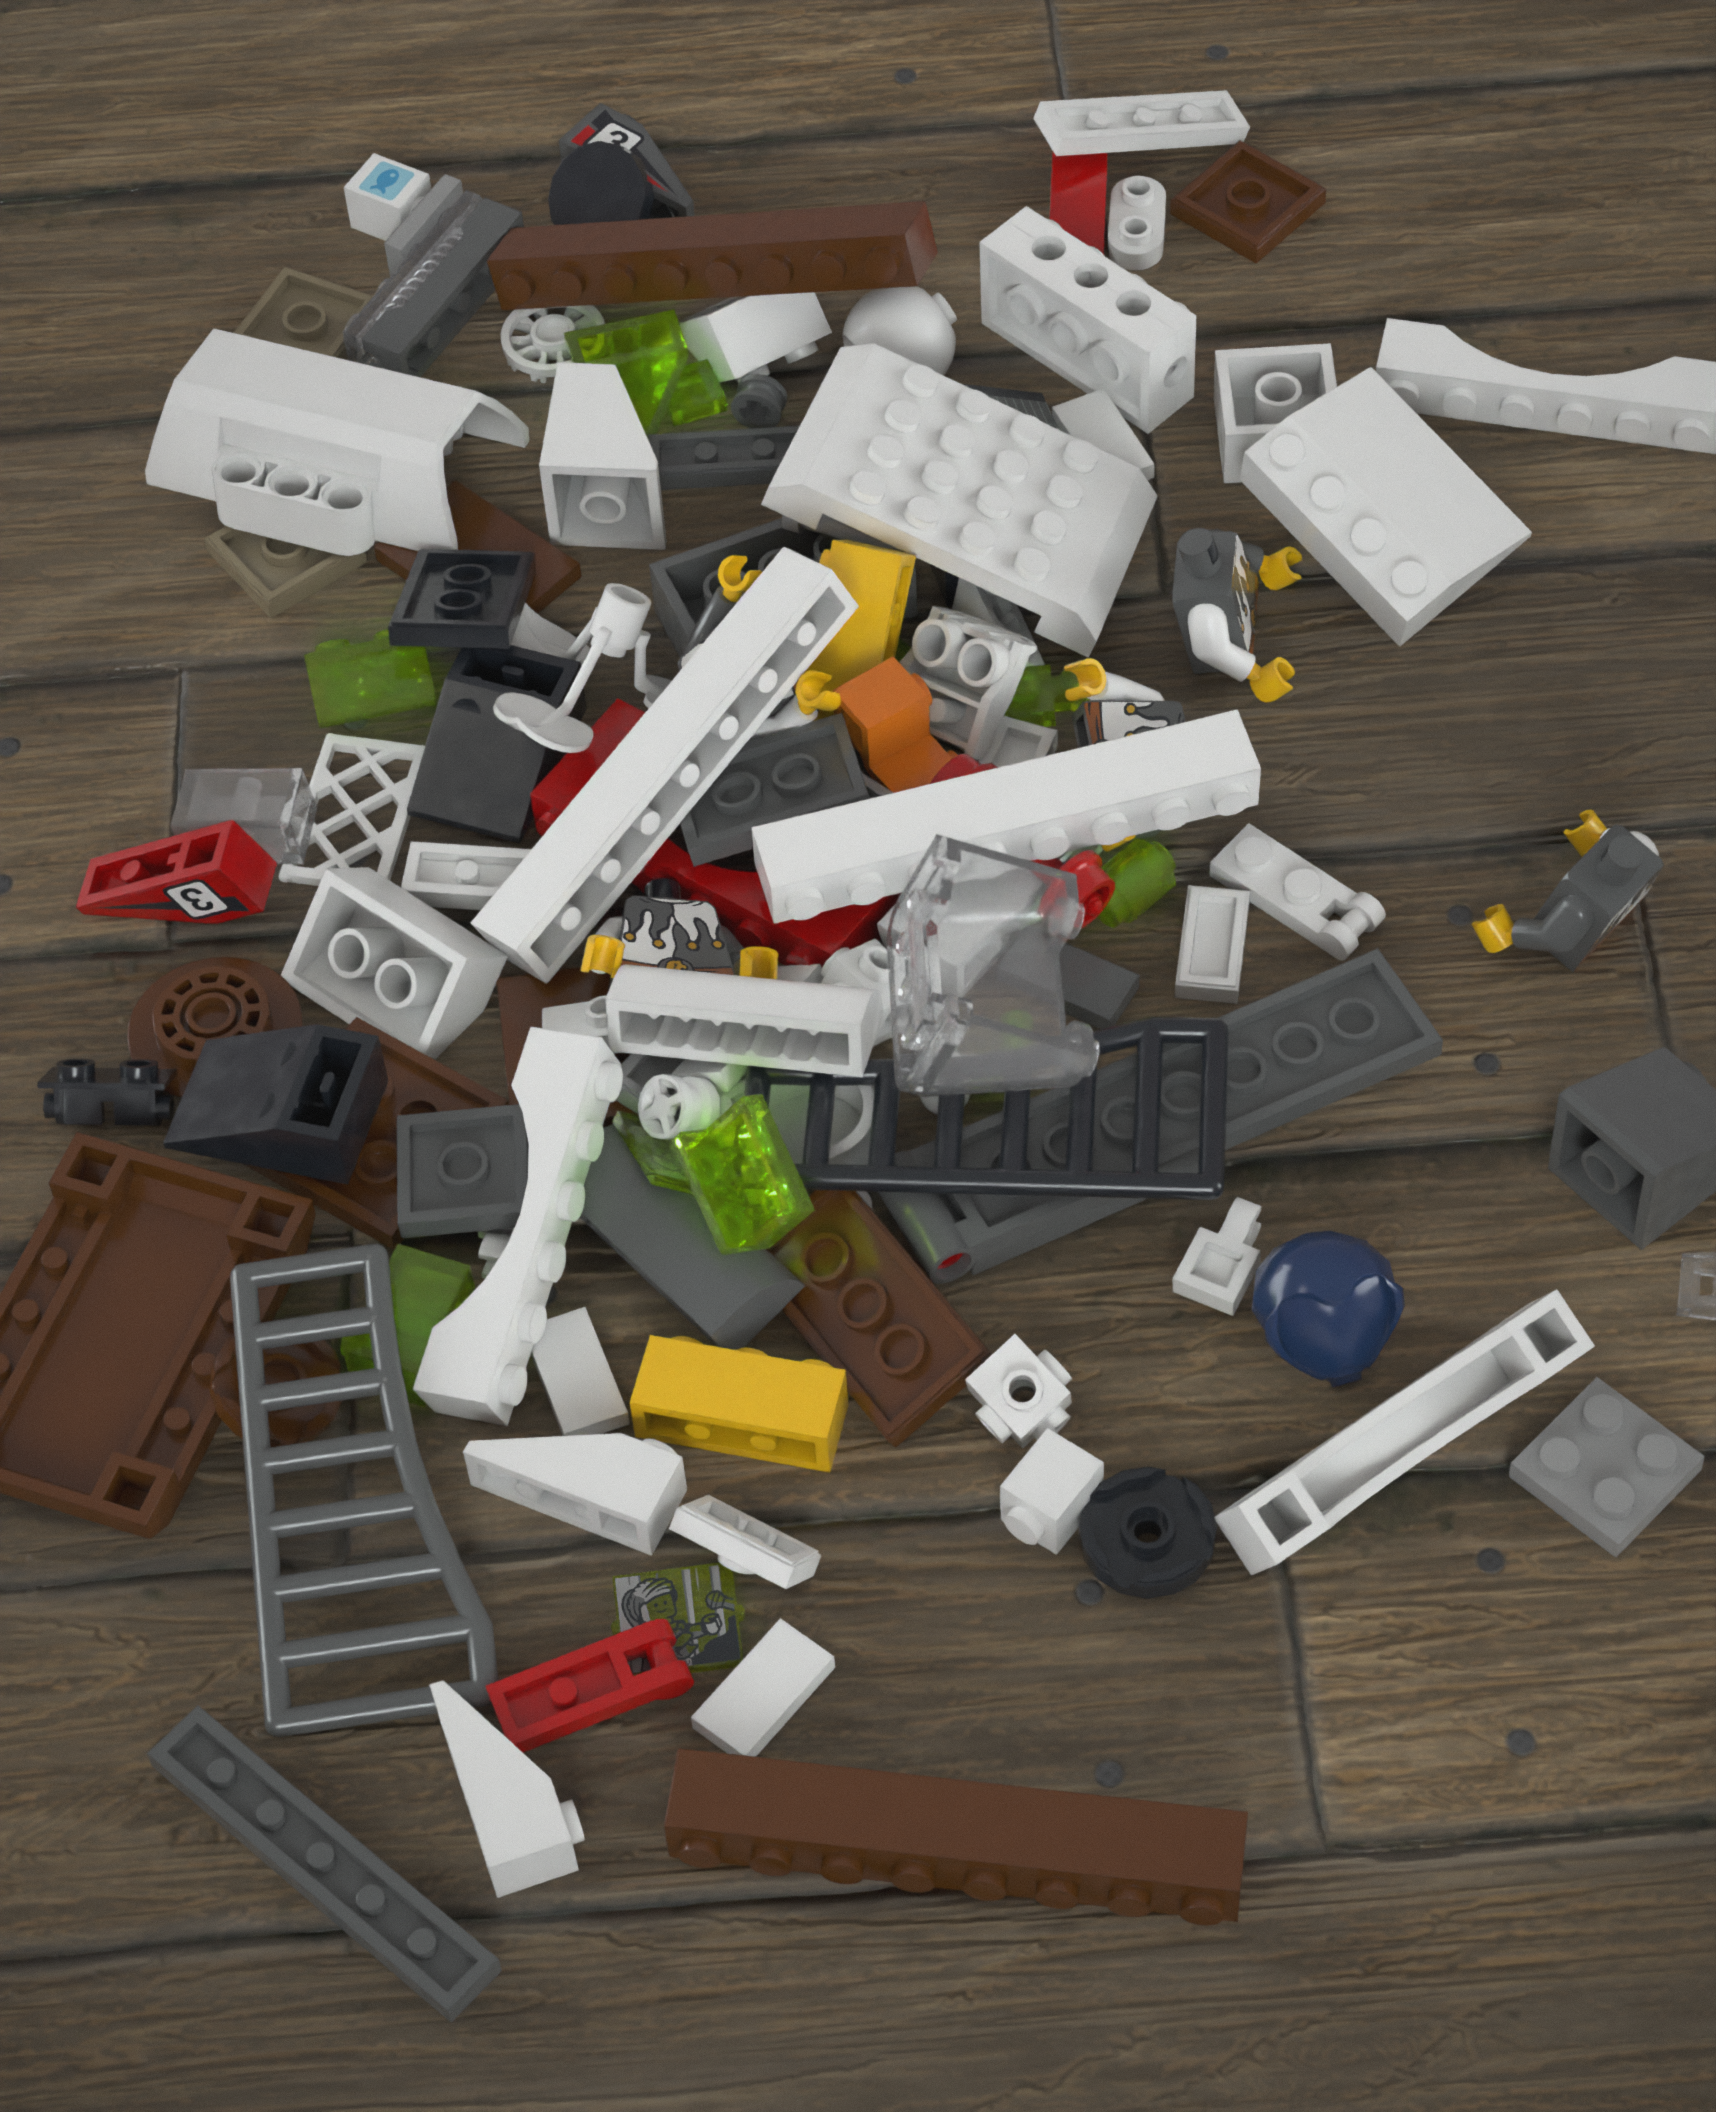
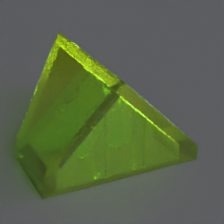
(647, 355)

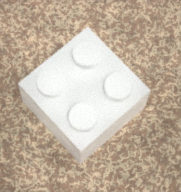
(1260, 390)

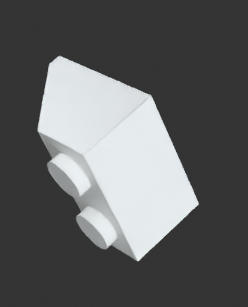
(751, 331)

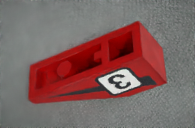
(183, 878)

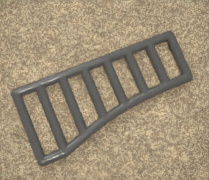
(416, 1501)

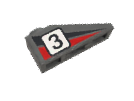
(621, 129)

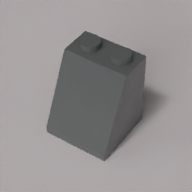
(1638, 1143)

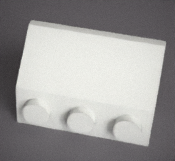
(391, 961)

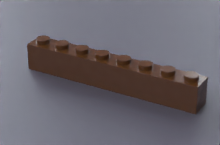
(714, 256)
(957, 1836)

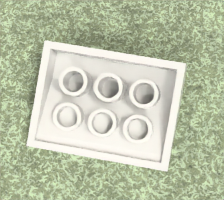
(1381, 503)

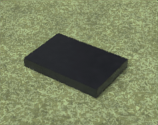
(462, 599)

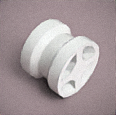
(677, 1105)

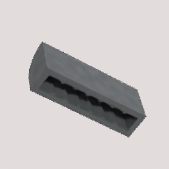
(674, 1251)

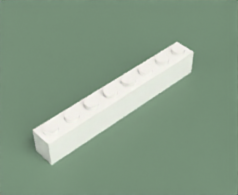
(665, 764)
(1015, 809)

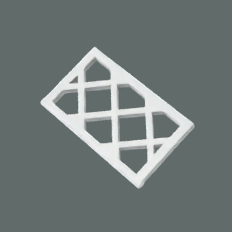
(388, 843)

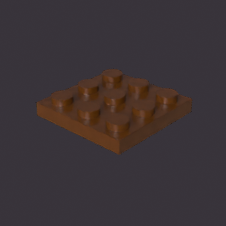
(414, 1087)

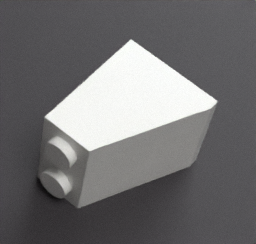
(599, 464)

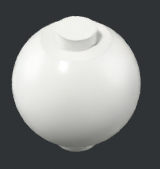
(906, 324)

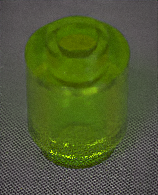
(1141, 878)

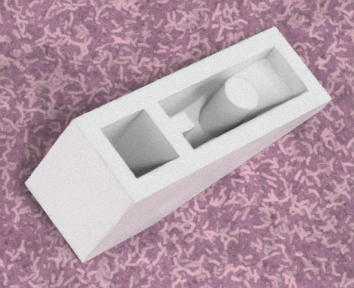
(591, 1481)
(510, 1800)

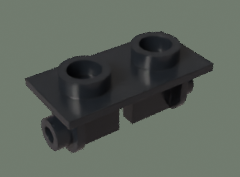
(83, 1089)

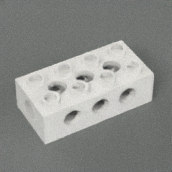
(1087, 318)

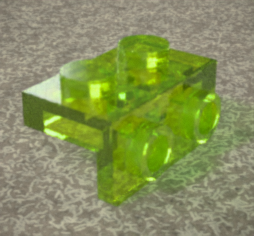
(743, 1177)

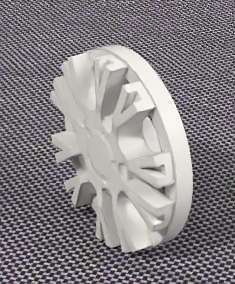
(544, 338)

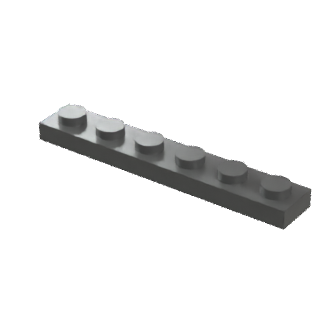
(325, 1863)

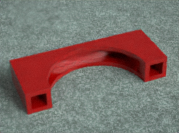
(734, 893)

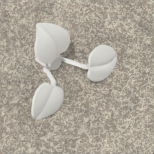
(614, 629)

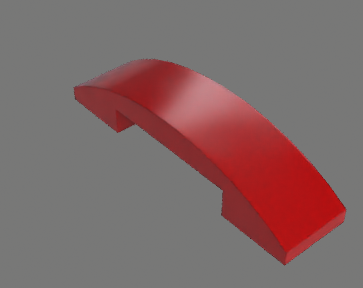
(1080, 196)

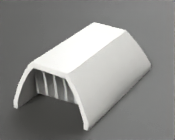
(318, 445)

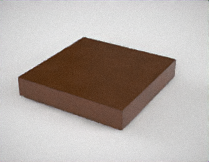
(1248, 201)

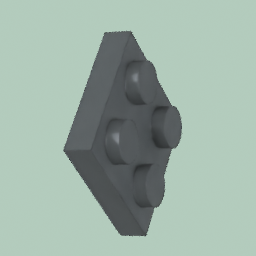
(461, 1170)

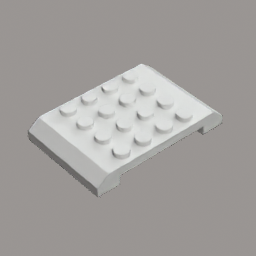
(967, 489)

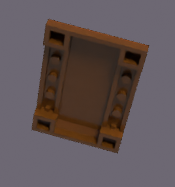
(120, 1326)

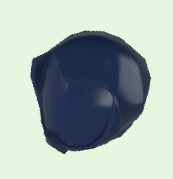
(1327, 1304)

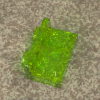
(367, 679)

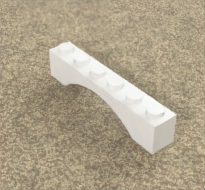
(1652, 405)
(482, 1348)
(1402, 1432)

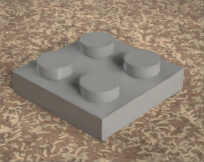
(1606, 1466)

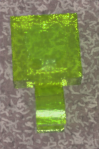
(1041, 696)

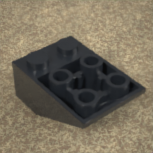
(474, 764)
(283, 1100)

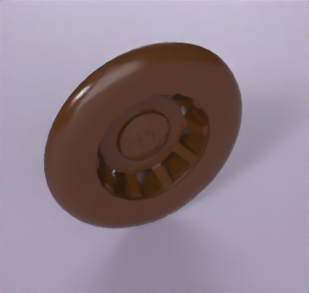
(205, 1003)

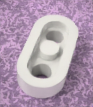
(1137, 223)

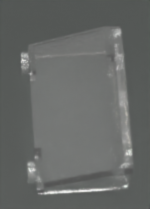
(982, 975)

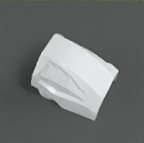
(970, 675)

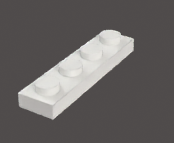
(1141, 122)

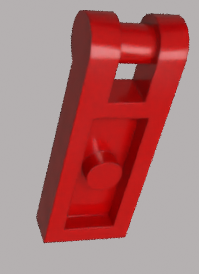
(589, 1685)

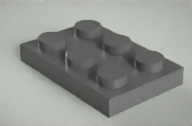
(774, 781)

